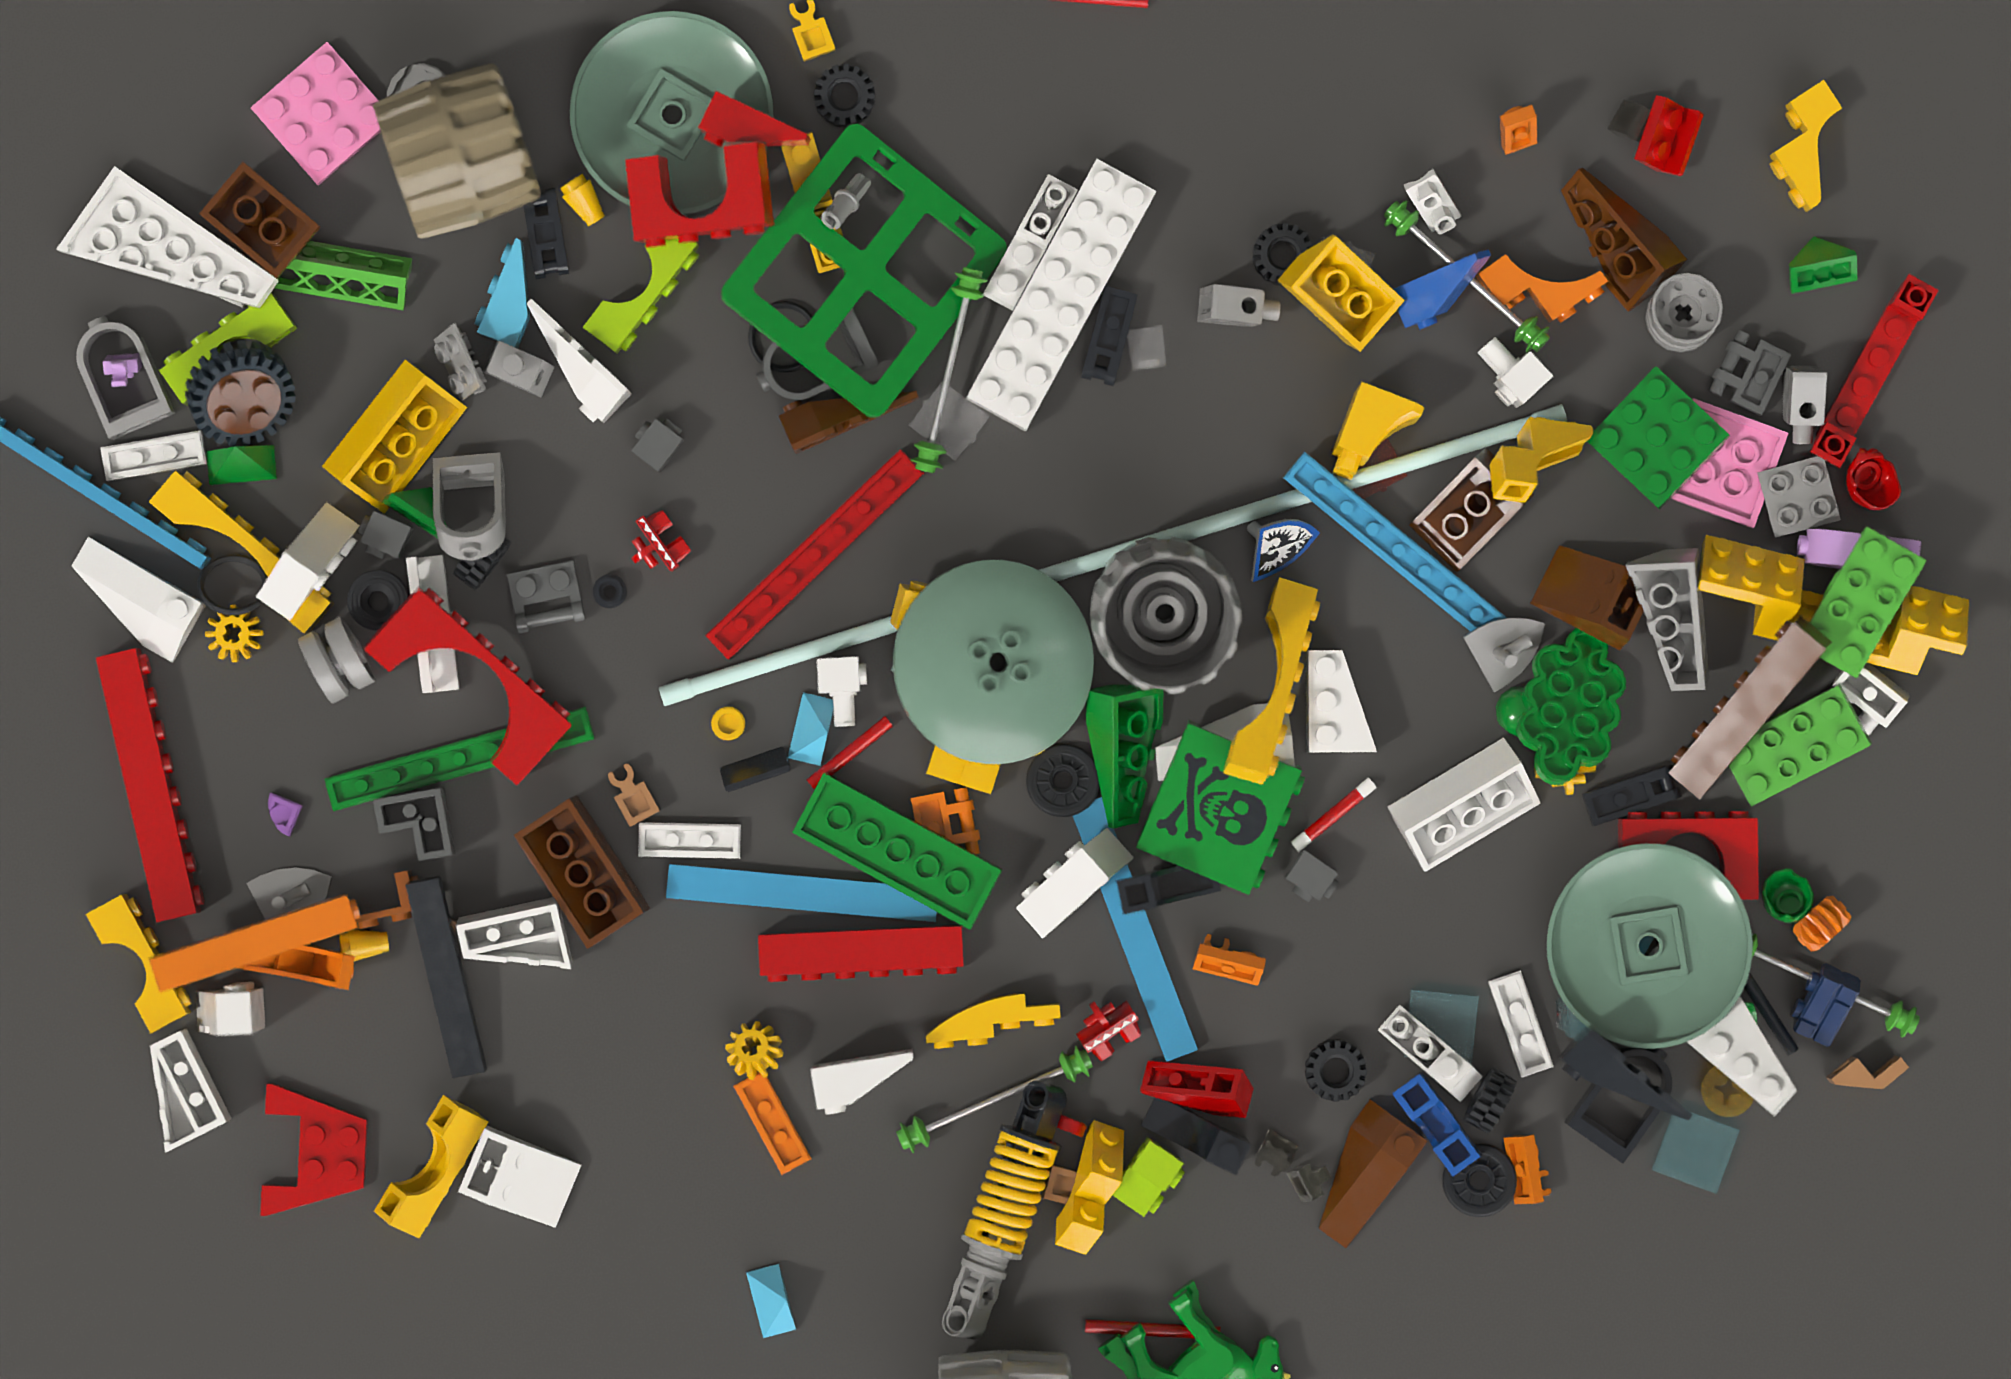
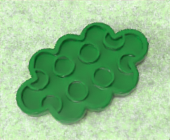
(1570, 706)

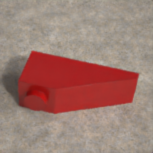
(737, 123)
(1199, 1087)

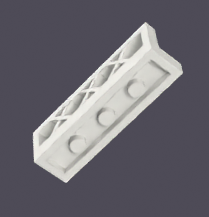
(436, 666)

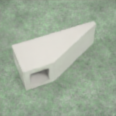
(1430, 1053)

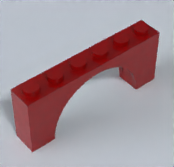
(425, 625)

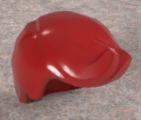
(1872, 480)

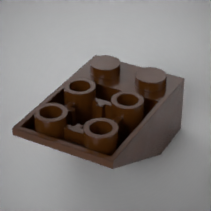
(1590, 596)

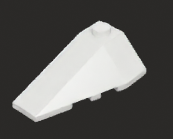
(145, 603)

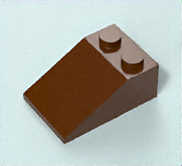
(260, 220)
(1465, 514)

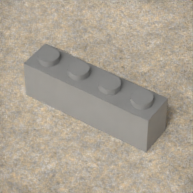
(1674, 614)

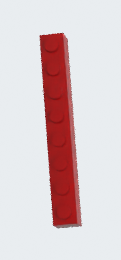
(149, 785)

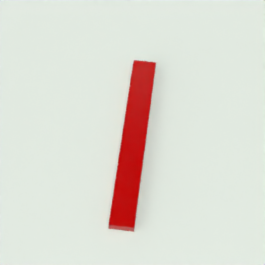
(814, 554)

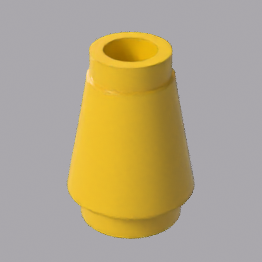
(583, 199)
(363, 943)

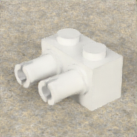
(1515, 377)
(842, 680)
(1874, 694)

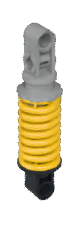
(1007, 1208)

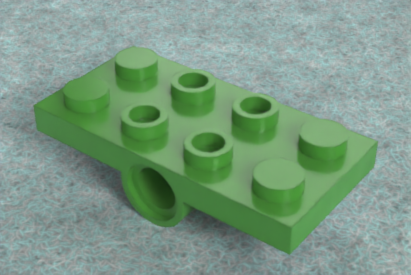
(1864, 599)
(1799, 745)

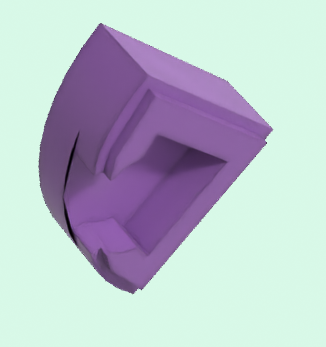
(283, 813)

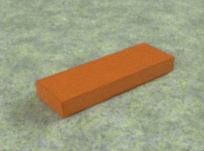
(772, 1123)

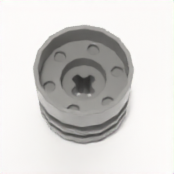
(1679, 293)

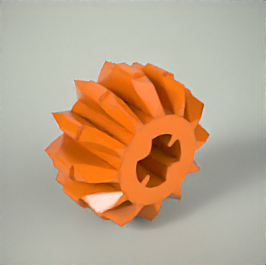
(1822, 923)

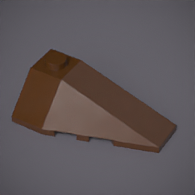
(1625, 242)
(825, 419)
(1371, 1164)

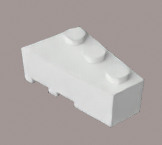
(308, 560)
(1333, 707)
(1072, 882)
(517, 933)
(231, 1010)
(185, 1091)

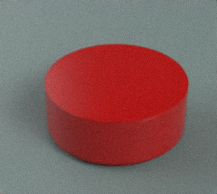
(1071, 1126)

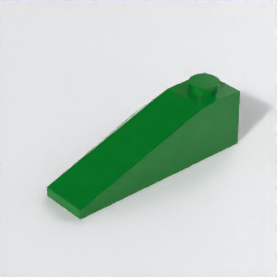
(1121, 736)

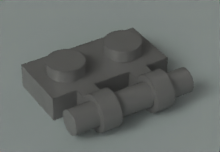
(1759, 378)

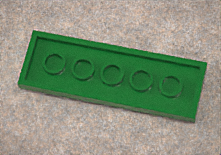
(897, 850)

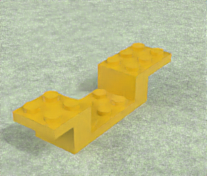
(1775, 586)

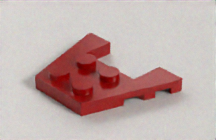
(329, 1151)

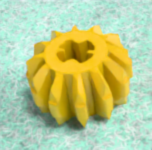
(246, 635)
(741, 1051)

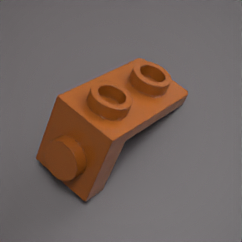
(398, 913)

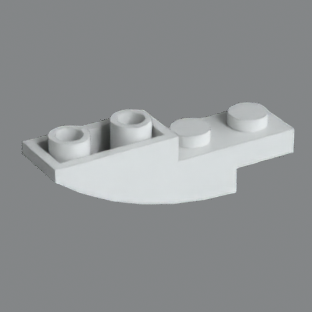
(1030, 242)

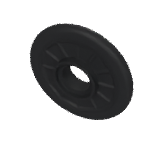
(1062, 801)
(1491, 1198)

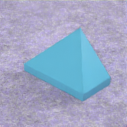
(811, 729)
(771, 1300)

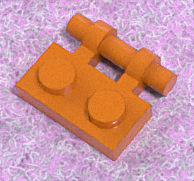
(934, 814)

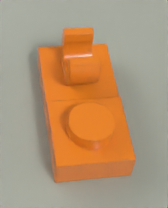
(1518, 128)
(1234, 965)
(1524, 1156)

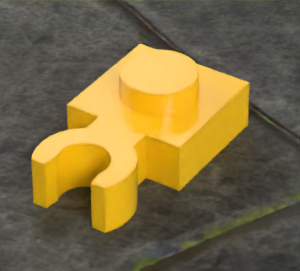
(812, 35)

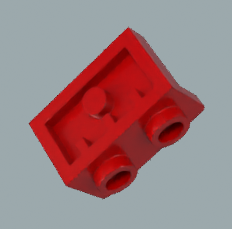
(1668, 136)

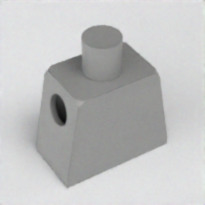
(1224, 306)
(518, 368)
(1803, 386)

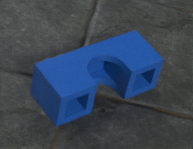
(1437, 1123)

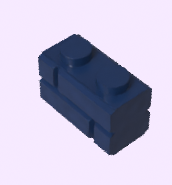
(1826, 1004)

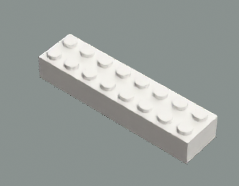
(1061, 295)

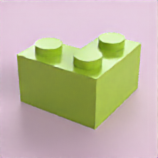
(1148, 1175)

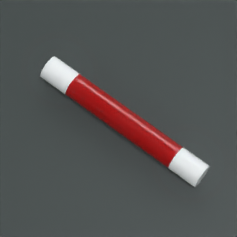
(1333, 814)

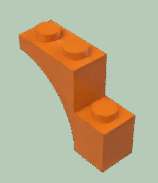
(1553, 299)
(309, 964)

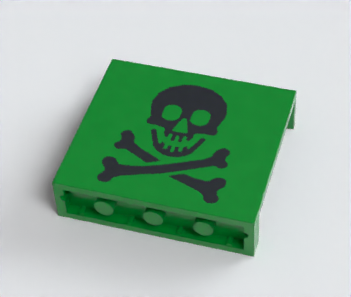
(1216, 819)

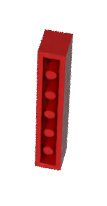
(859, 951)

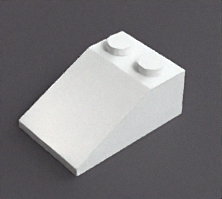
(849, 1079)

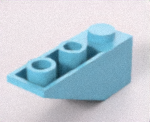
(507, 310)

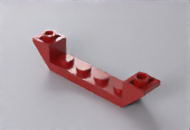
(1871, 369)

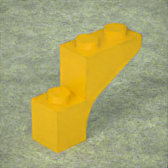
(1799, 159)
(1539, 446)
(1095, 1182)

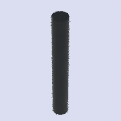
(1770, 1016)

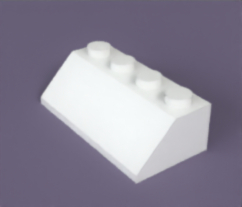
(1464, 804)

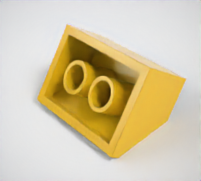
(1341, 291)

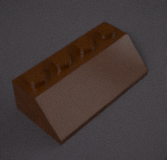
(581, 871)

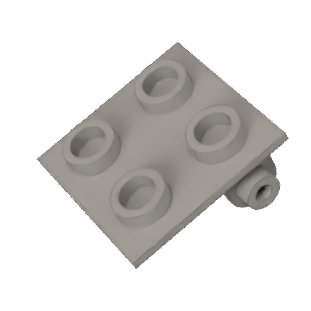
(452, 350)
(1798, 496)

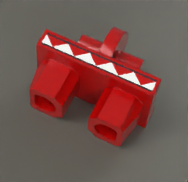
(652, 528)
(1104, 1025)

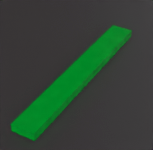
(435, 765)

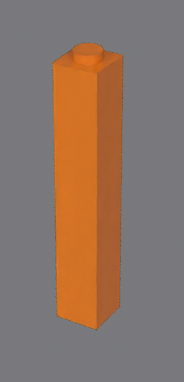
(254, 942)

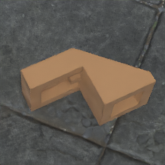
(1855, 1074)

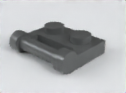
(544, 585)

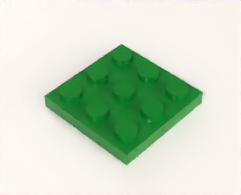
(1658, 437)

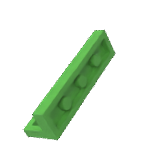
(348, 264)

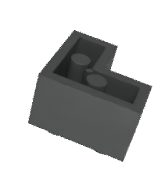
(424, 813)

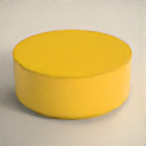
(728, 723)

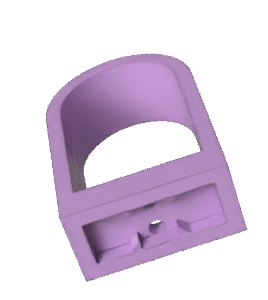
(1832, 547)

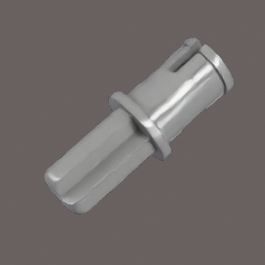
(845, 201)

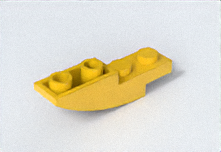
(800, 163)
(977, 1020)

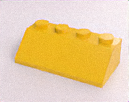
(394, 436)

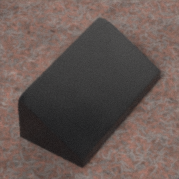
(755, 769)

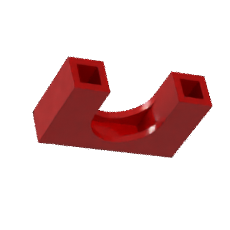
(744, 208)
(1732, 837)

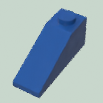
(1437, 291)

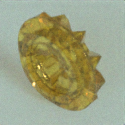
(1714, 1100)

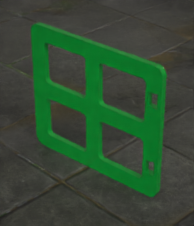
(862, 270)

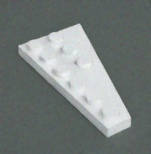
(147, 236)
(1745, 1057)

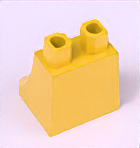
(1369, 421)

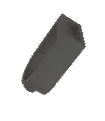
(857, 343)

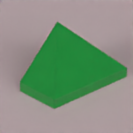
(1821, 266)
(241, 464)
(415, 506)

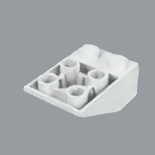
(519, 1177)

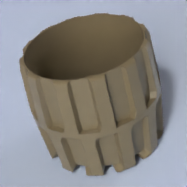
(457, 150)

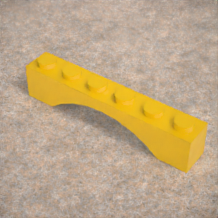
(188, 505)
(1288, 619)

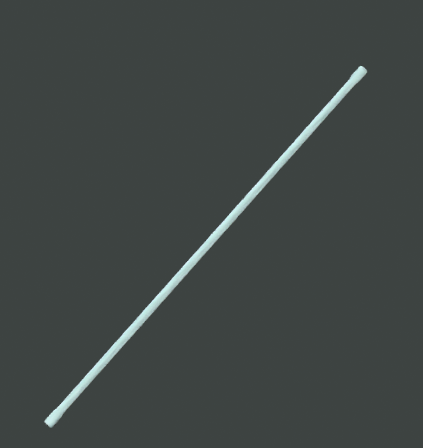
(688, 688)

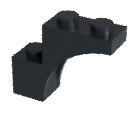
(1162, 888)

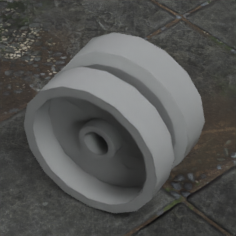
(333, 661)

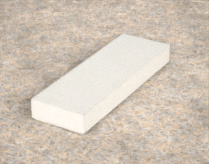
(154, 455)
(689, 840)
(1520, 1023)

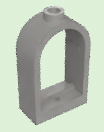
(139, 416)
(469, 472)

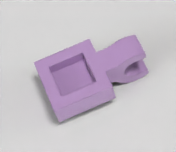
(122, 367)

